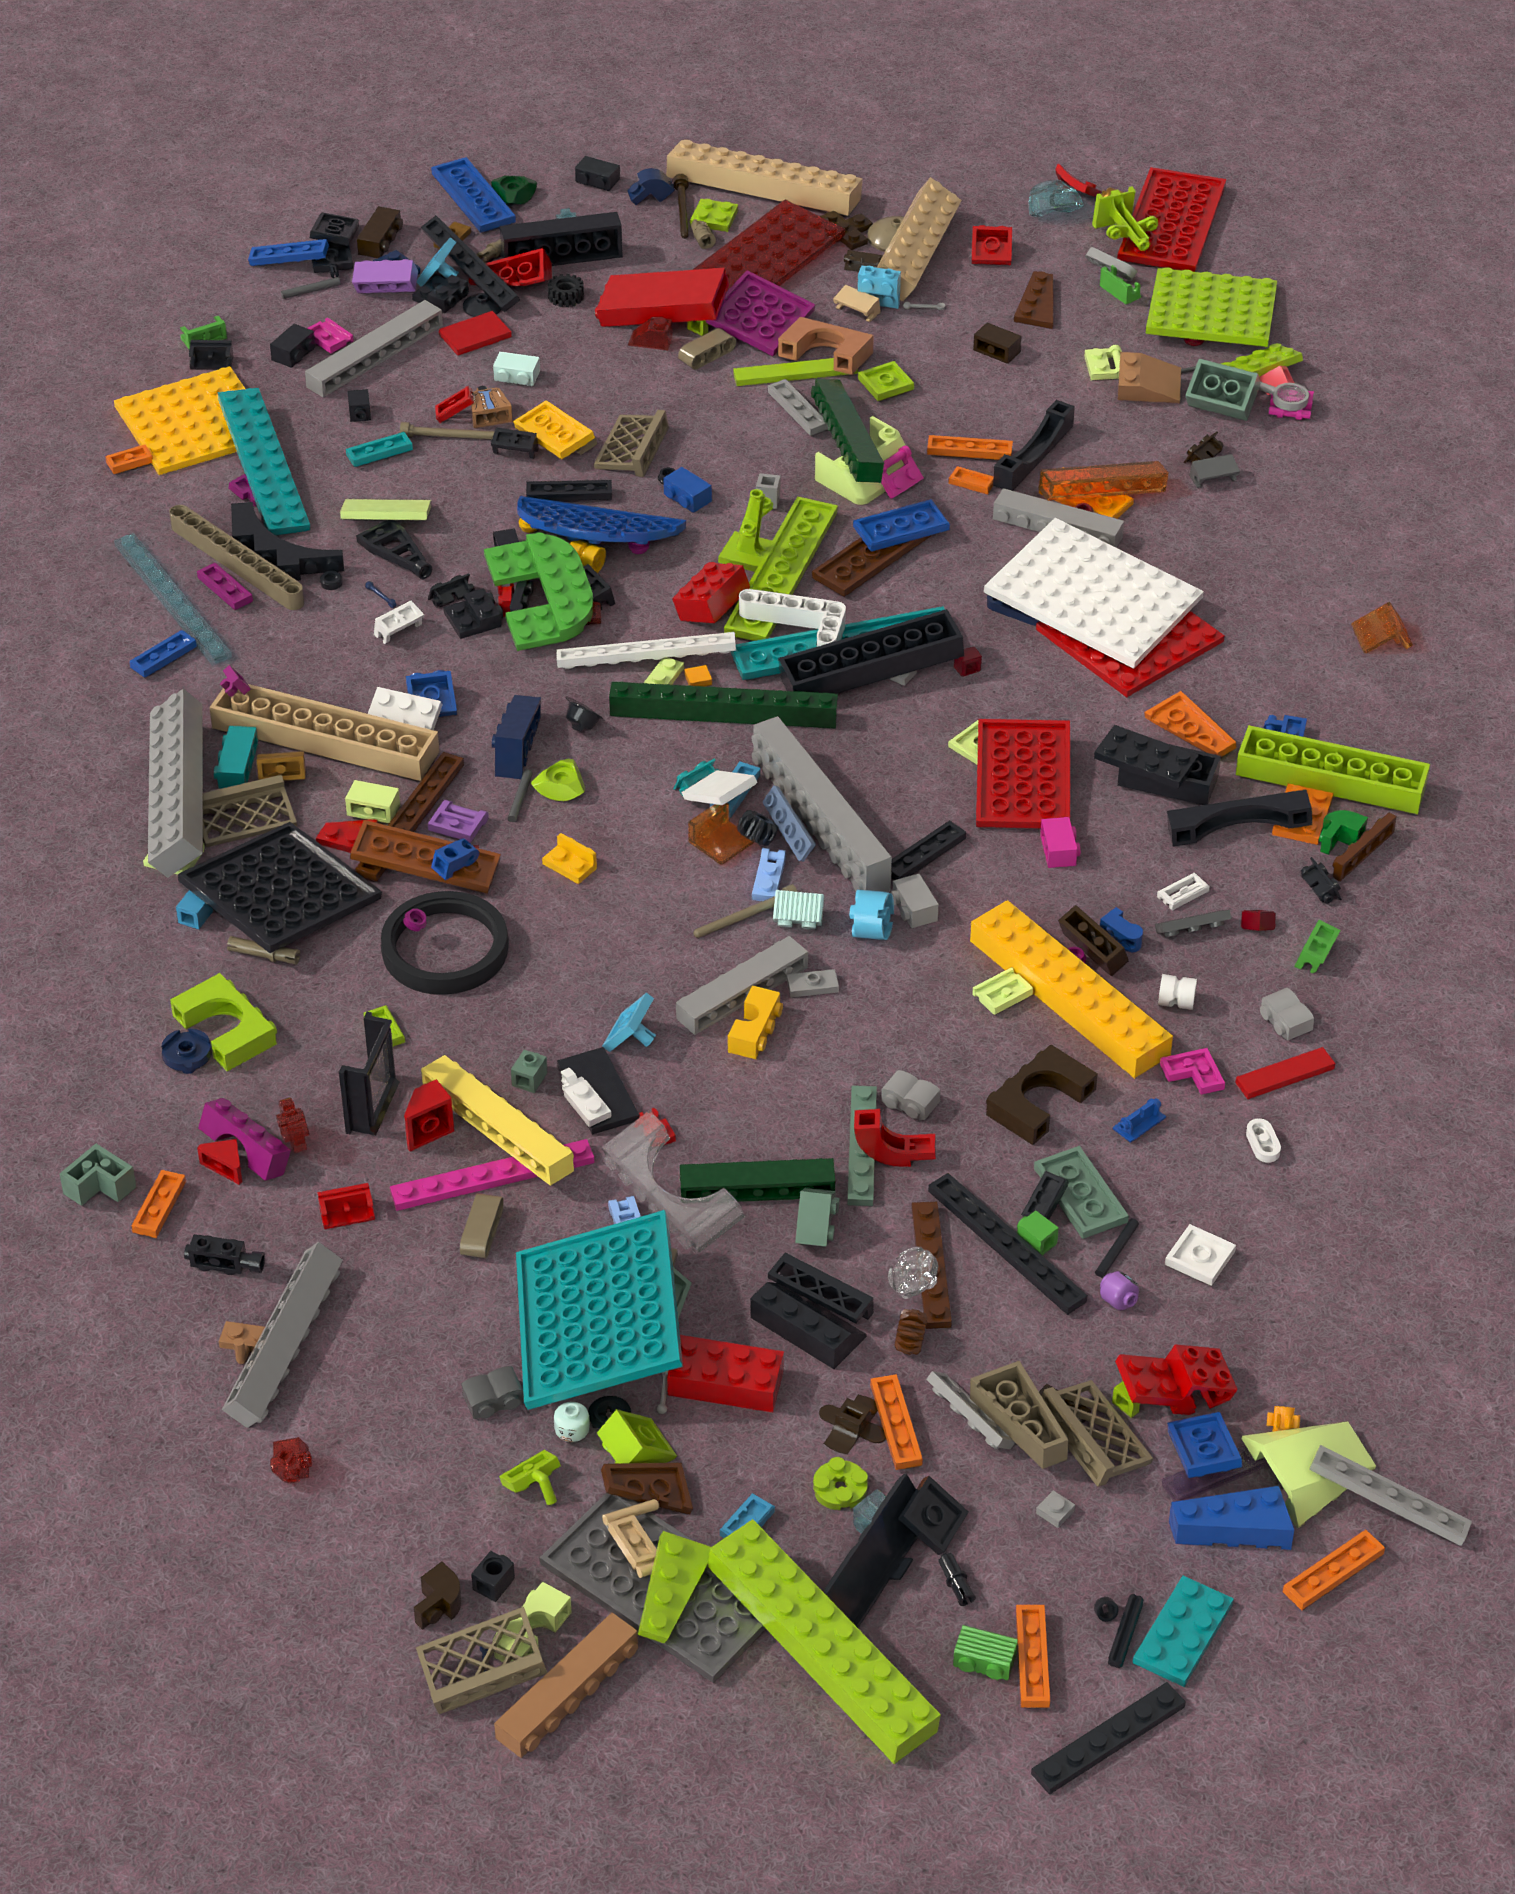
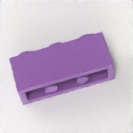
(385, 276)

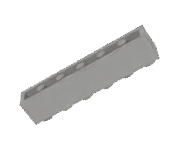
(1037, 513)
(730, 989)

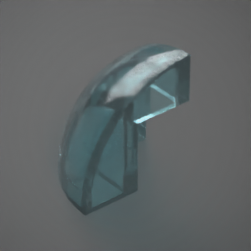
(1053, 196)

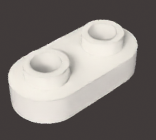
(1266, 1145)

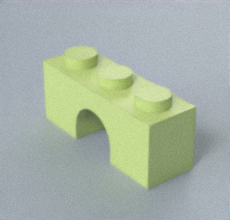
(544, 1608)

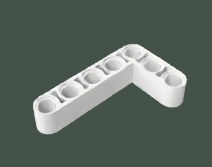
(795, 610)

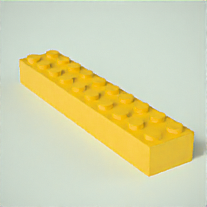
(1072, 989)

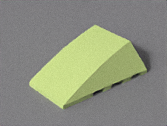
(1291, 1456)

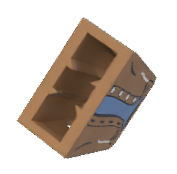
(490, 407)

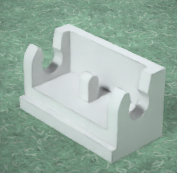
(397, 620)

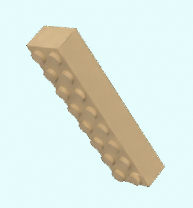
(920, 234)

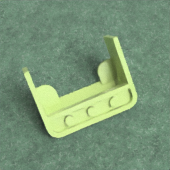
(837, 474)

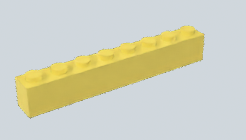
(501, 1121)

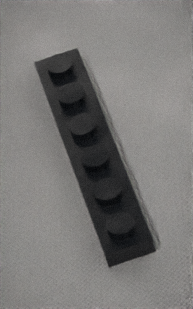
(1108, 1738)

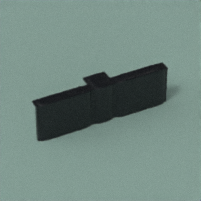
(875, 1557)

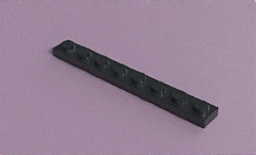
(471, 265)
(1008, 1243)

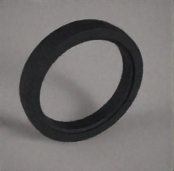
(449, 982)

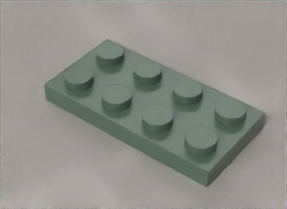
(1087, 1198)

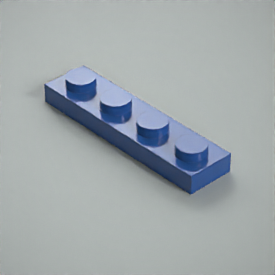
(288, 252)

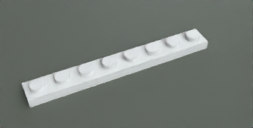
(643, 650)

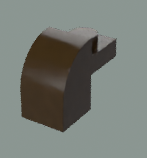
(442, 1596)

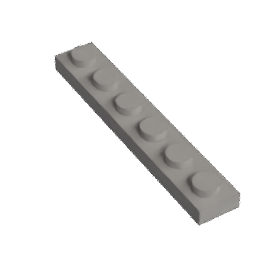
(1390, 1495)

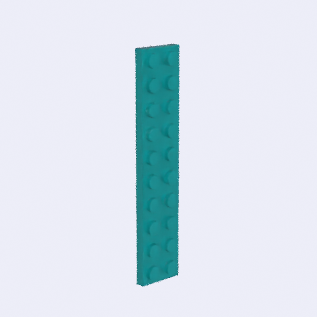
(263, 461)
(761, 656)

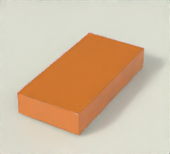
(971, 480)

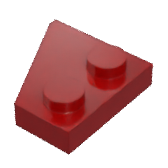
(340, 834)

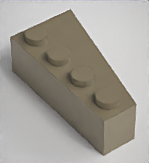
(1020, 1411)

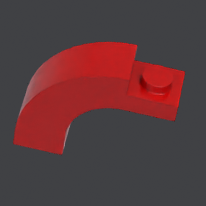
(889, 1146)

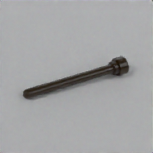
(681, 183)

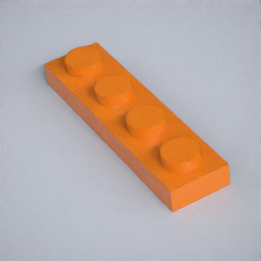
(968, 447)
(896, 1422)
(1333, 1569)
(1032, 1656)

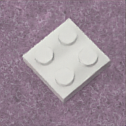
(1200, 1254)

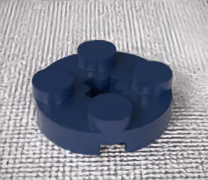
(190, 1060)

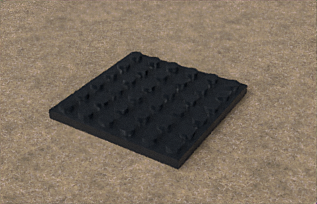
(279, 887)

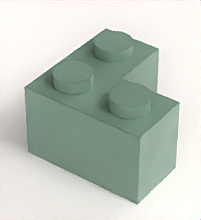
(97, 1172)
(815, 1216)

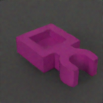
(242, 489)

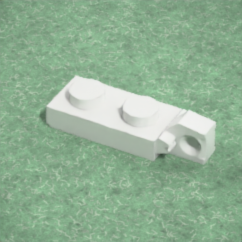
(584, 1098)

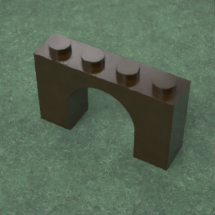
(1047, 1069)

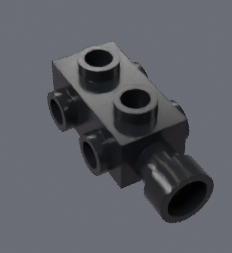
(222, 1253)

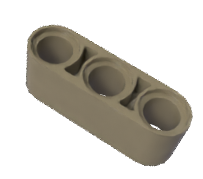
(707, 348)
(481, 1225)

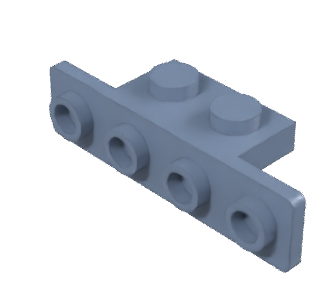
(789, 823)

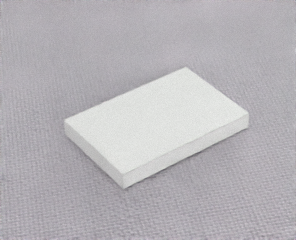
(719, 787)

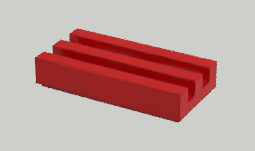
(454, 404)

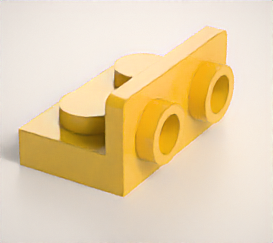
(571, 859)

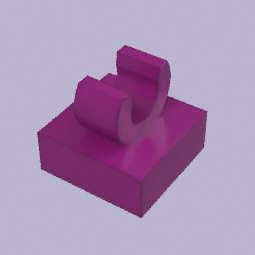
(234, 682)

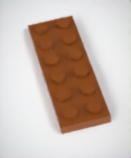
(414, 855)

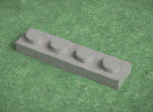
(797, 407)
(963, 1405)

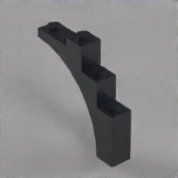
(288, 557)

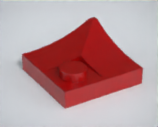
(1069, 179)

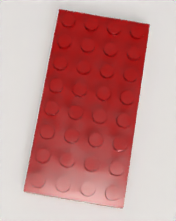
(1185, 214)

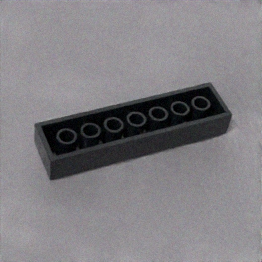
(873, 655)

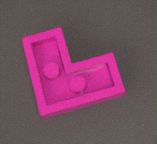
(1194, 1064)

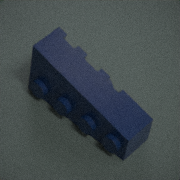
(516, 735)

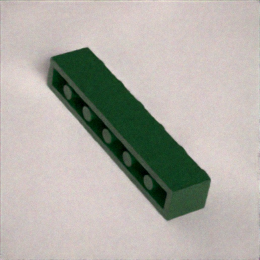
(757, 1179)

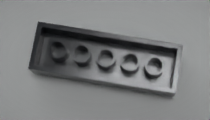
(566, 239)

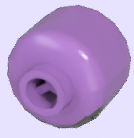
(1119, 1290)

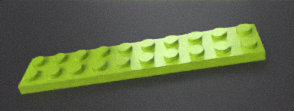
(785, 560)

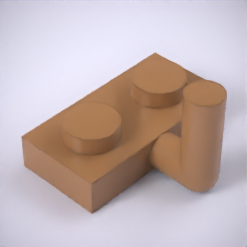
(240, 1338)

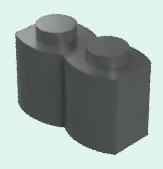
(492, 1392)

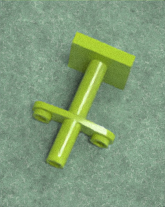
(1118, 210)
(746, 546)

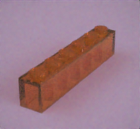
(1103, 480)

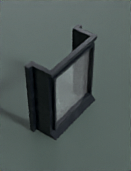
(370, 1090)

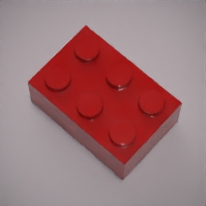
(711, 592)

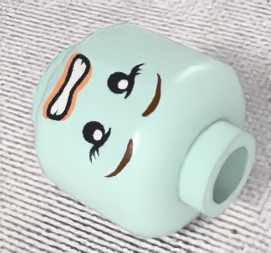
(571, 1421)

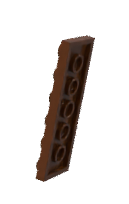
(858, 564)

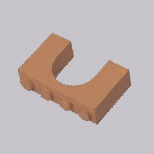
(851, 345)

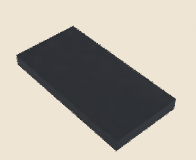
(603, 1078)

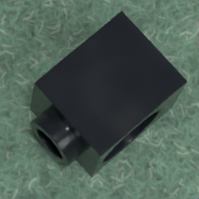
(359, 405)
(486, 1582)

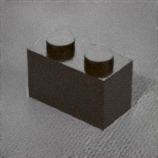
(997, 343)

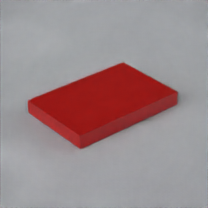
(475, 333)

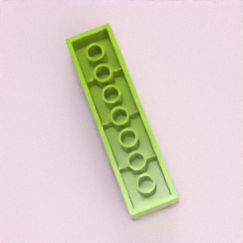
(1333, 768)

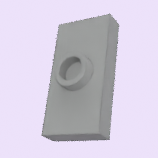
(812, 983)

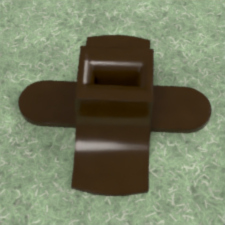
(851, 1422)

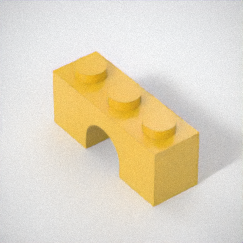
(750, 1037)

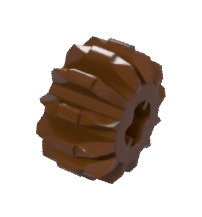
(911, 1331)

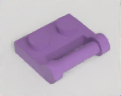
(457, 821)

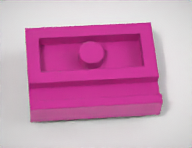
(330, 335)

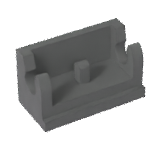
(1213, 468)

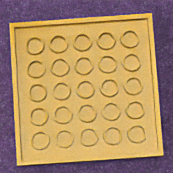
(182, 420)

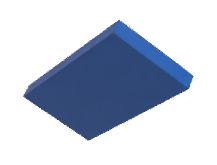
(901, 525)

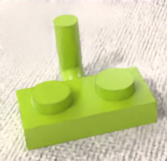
(533, 1469)

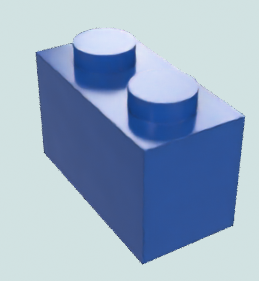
(687, 489)

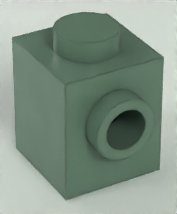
(529, 1071)

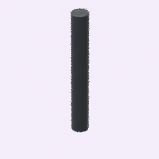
(1116, 1248)

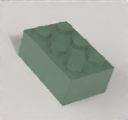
(1223, 389)

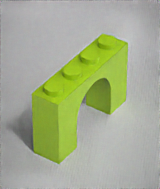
(220, 997)

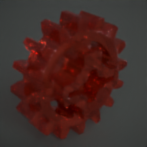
(292, 1125)

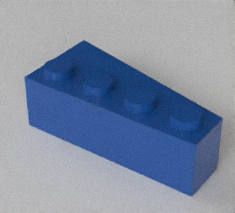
(1233, 1519)

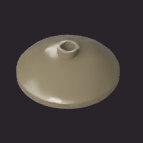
(883, 231)

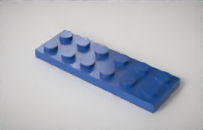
(473, 194)

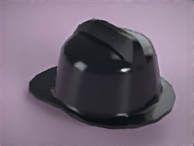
(581, 715)

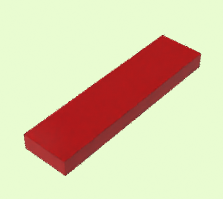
(1285, 1073)

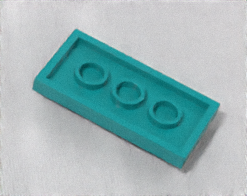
(1183, 1631)

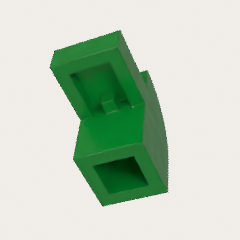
(1342, 827)

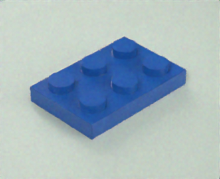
(1204, 1445)

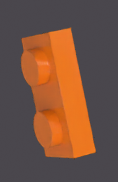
(129, 459)

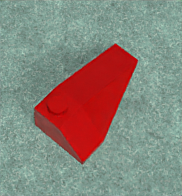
(522, 268)

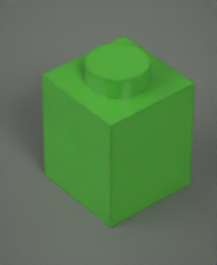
(1038, 1232)

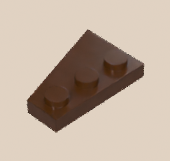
(648, 1482)

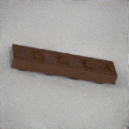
(1360, 850)

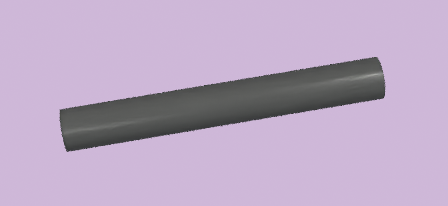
(310, 287)
(520, 794)

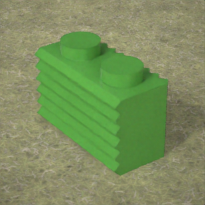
(985, 1652)

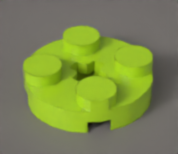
(840, 1471)

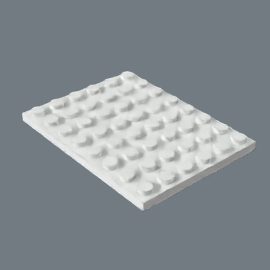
(1094, 592)

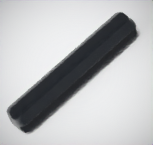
(1125, 1631)

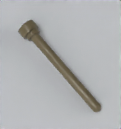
(410, 431)
(740, 915)

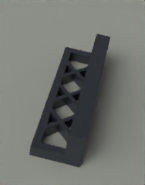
(822, 1288)

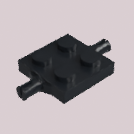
(337, 258)

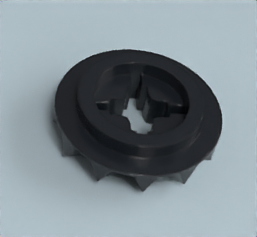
(598, 1409)

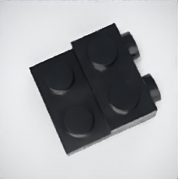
(442, 292)
(474, 614)

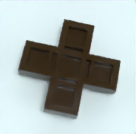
(853, 228)

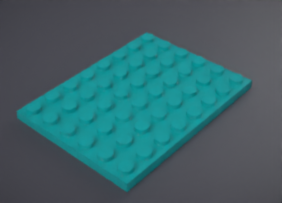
(597, 1310)

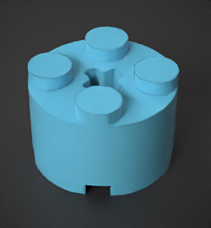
(872, 914)

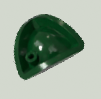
(514, 188)

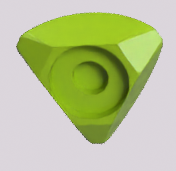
(560, 781)

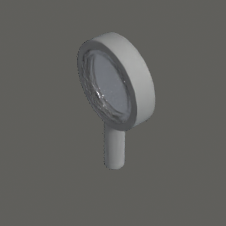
(1287, 395)

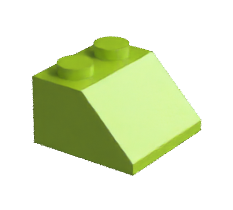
(634, 1439)

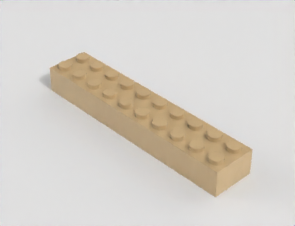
(765, 177)
(329, 731)

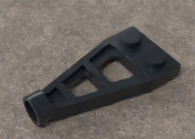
(387, 531)

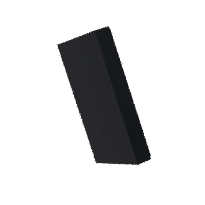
(334, 228)

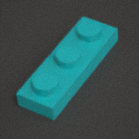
(379, 449)

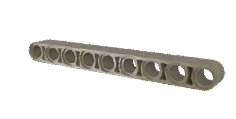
(237, 557)

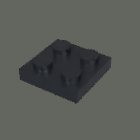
(933, 1515)

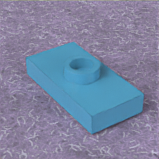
(752, 1508)

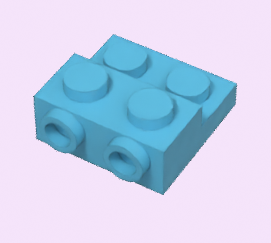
(881, 284)

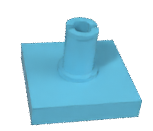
(438, 264)
(630, 1024)

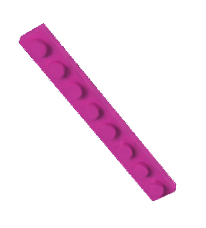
(474, 1179)

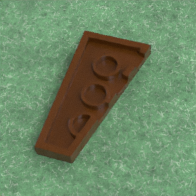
(1037, 302)

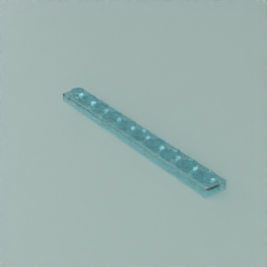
(173, 599)

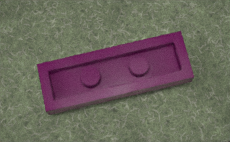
(224, 586)

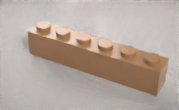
(566, 1685)

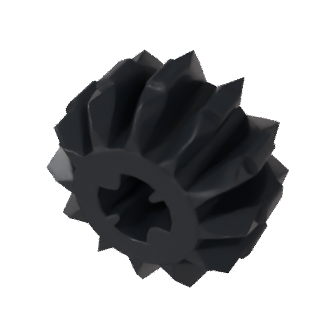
(757, 827)

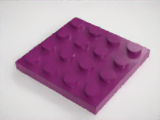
(760, 312)

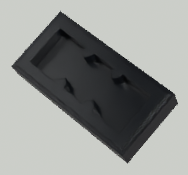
(1046, 1195)

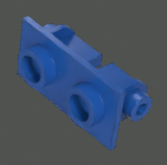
(1140, 1120)

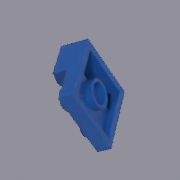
(436, 687)

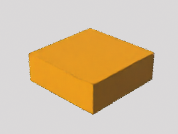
(698, 676)

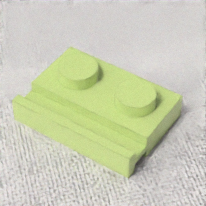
(1002, 991)

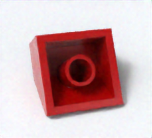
(428, 1115)

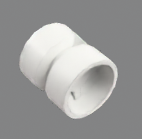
(1177, 992)

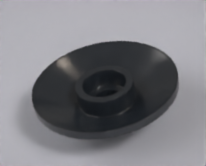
(479, 304)

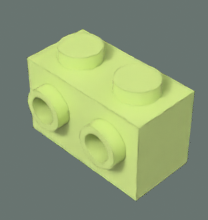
(379, 801)

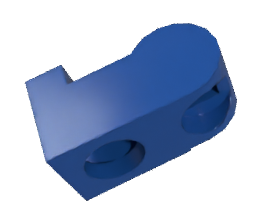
(454, 857)
(1121, 930)

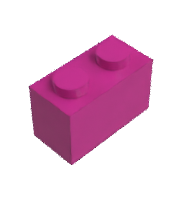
(1059, 842)

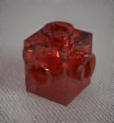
(291, 1460)

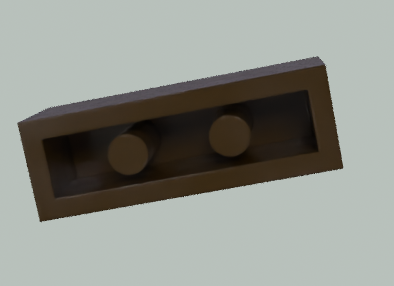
(379, 232)
(1093, 940)

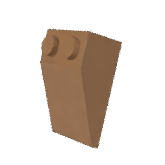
(1148, 379)

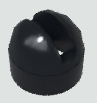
(1111, 1607)

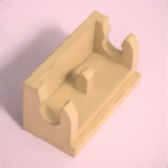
(858, 301)

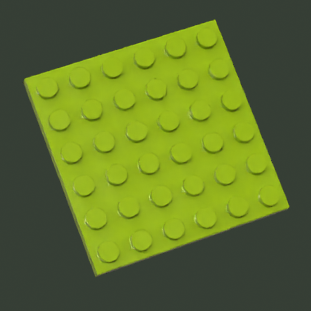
(1212, 307)

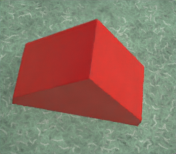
(222, 1158)

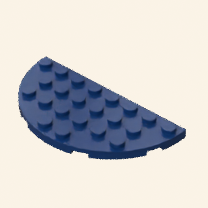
(596, 523)

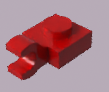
(505, 597)

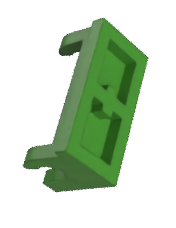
(1118, 287)
(211, 331)
(1318, 946)

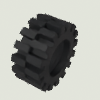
(565, 290)

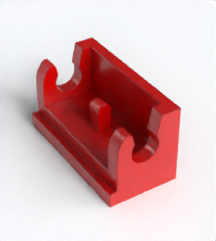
(346, 1206)

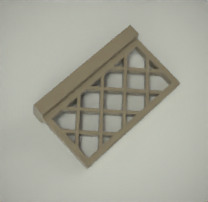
(646, 445)
(239, 797)
(1080, 1438)
(486, 1682)

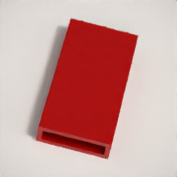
(670, 295)

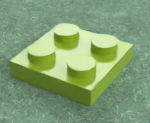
(715, 213)
(885, 381)

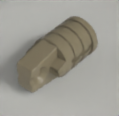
(703, 234)

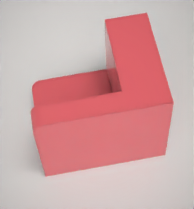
(1277, 376)

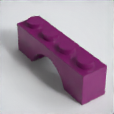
(265, 1153)

